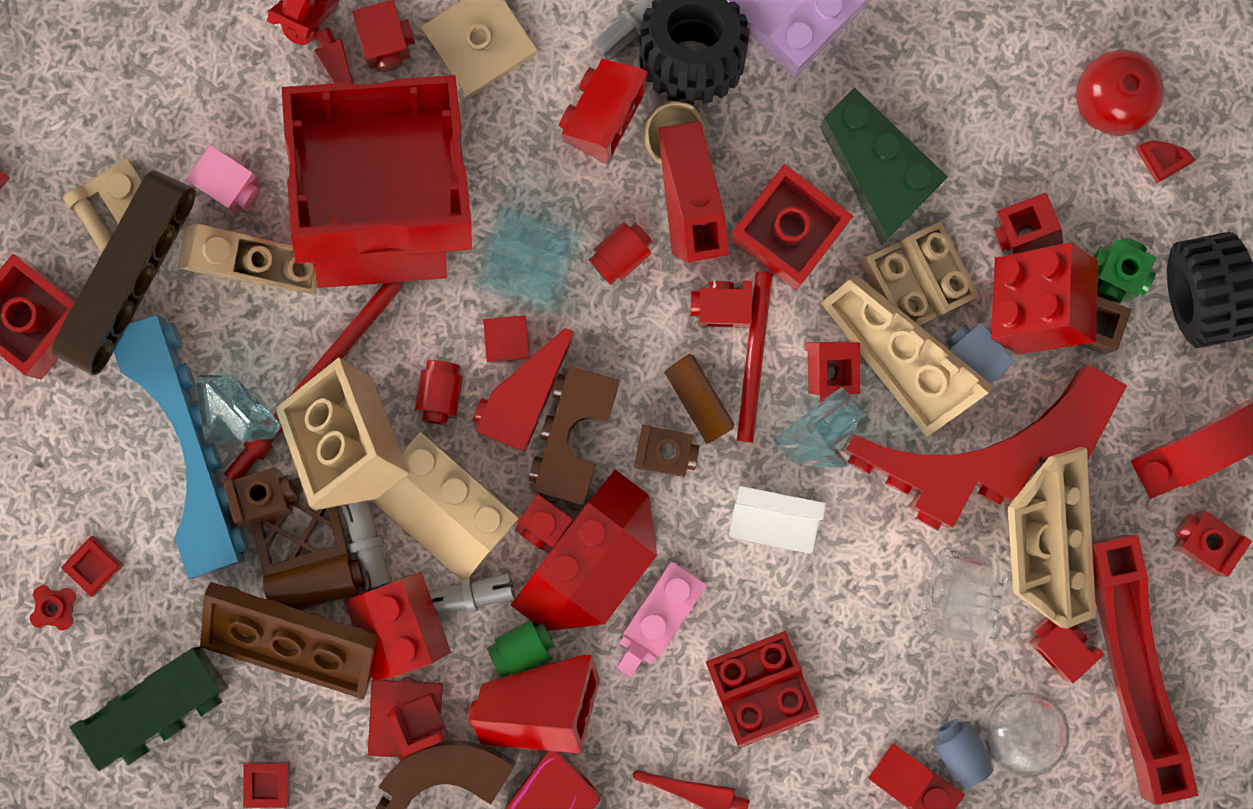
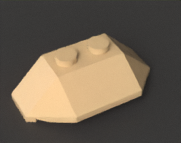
(1055, 541)

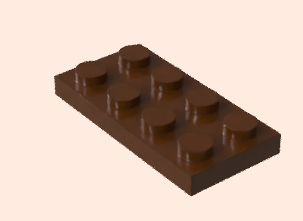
(287, 640)

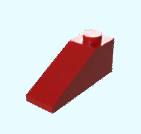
(519, 401)

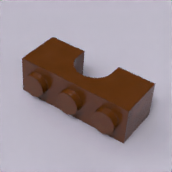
(580, 397)

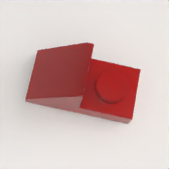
(913, 782)

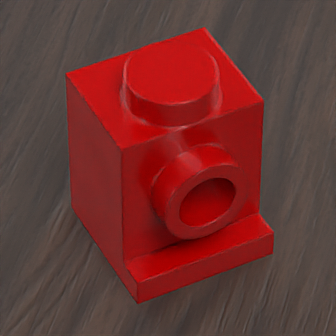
(1030, 214)
(722, 305)
(843, 357)
(543, 524)
(1192, 542)
(1065, 649)

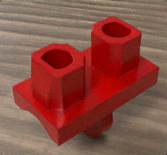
(301, 17)

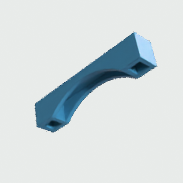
(206, 529)

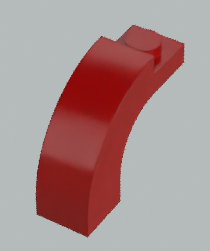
(1198, 452)

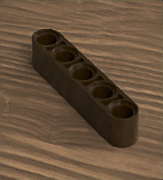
(124, 272)

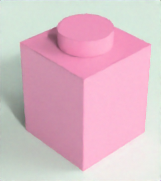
(224, 180)

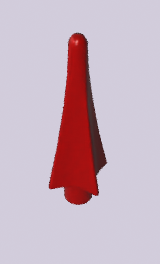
(333, 56)
(701, 794)

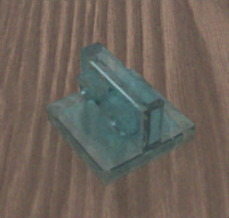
(527, 260)

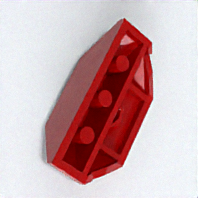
(593, 560)

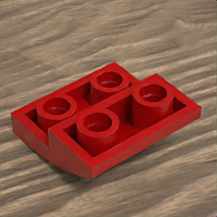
(762, 689)

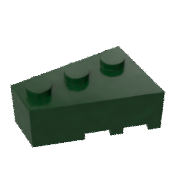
(880, 163)
(151, 710)

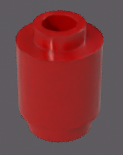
(621, 252)
(439, 392)

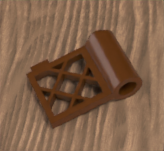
(313, 577)

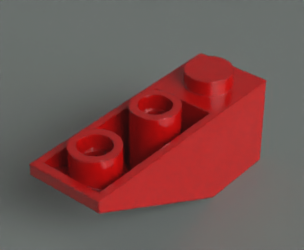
(691, 194)

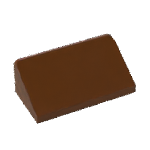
(699, 398)

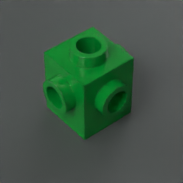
(1112, 281)

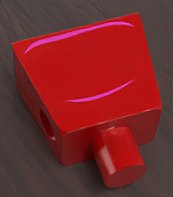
(555, 785)

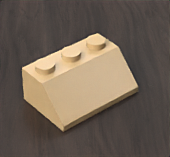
(341, 438)
(446, 508)

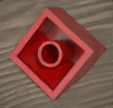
(605, 108)
(405, 625)

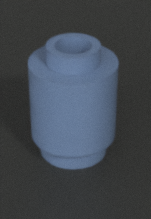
(963, 752)

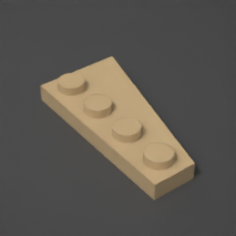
(910, 362)

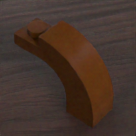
(450, 763)

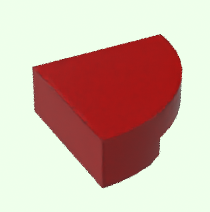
(1163, 158)

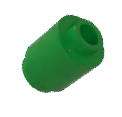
(521, 648)

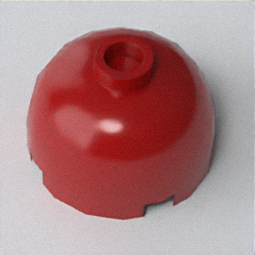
(1120, 92)

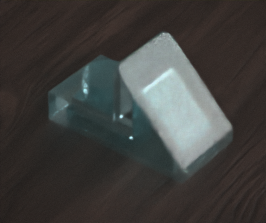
(232, 411)
(815, 435)

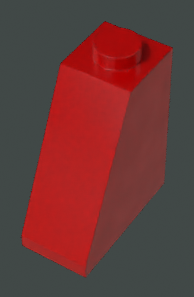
(538, 707)

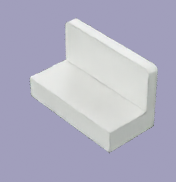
(776, 519)

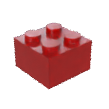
(790, 227)
(1045, 299)
(30, 316)

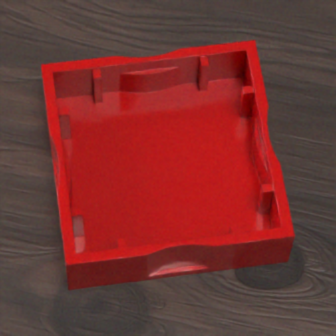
(375, 169)

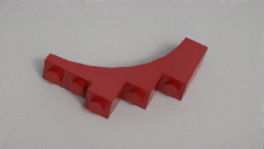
(1002, 468)

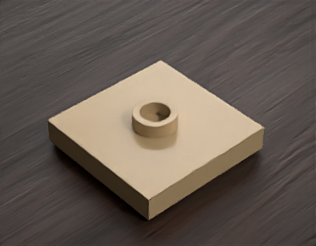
(479, 42)

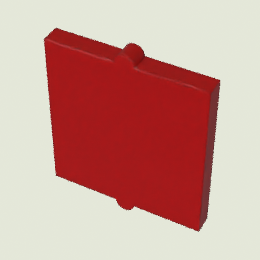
(387, 696)

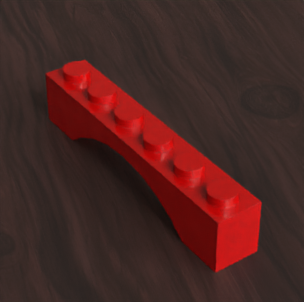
(1151, 729)

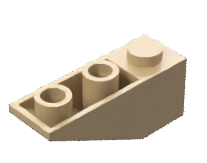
(244, 259)

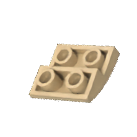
(921, 275)

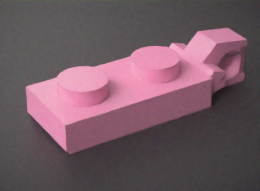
(659, 617)

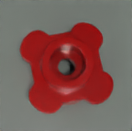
(62, 599)

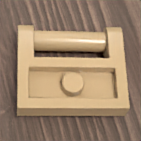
(116, 189)

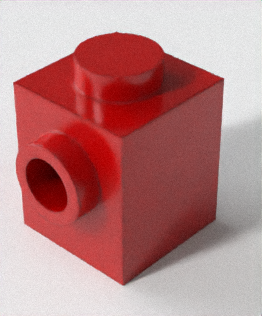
(383, 35)

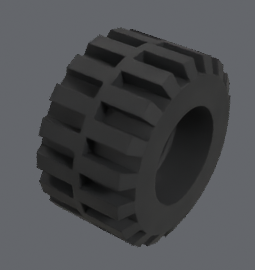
(691, 72)
(1211, 289)

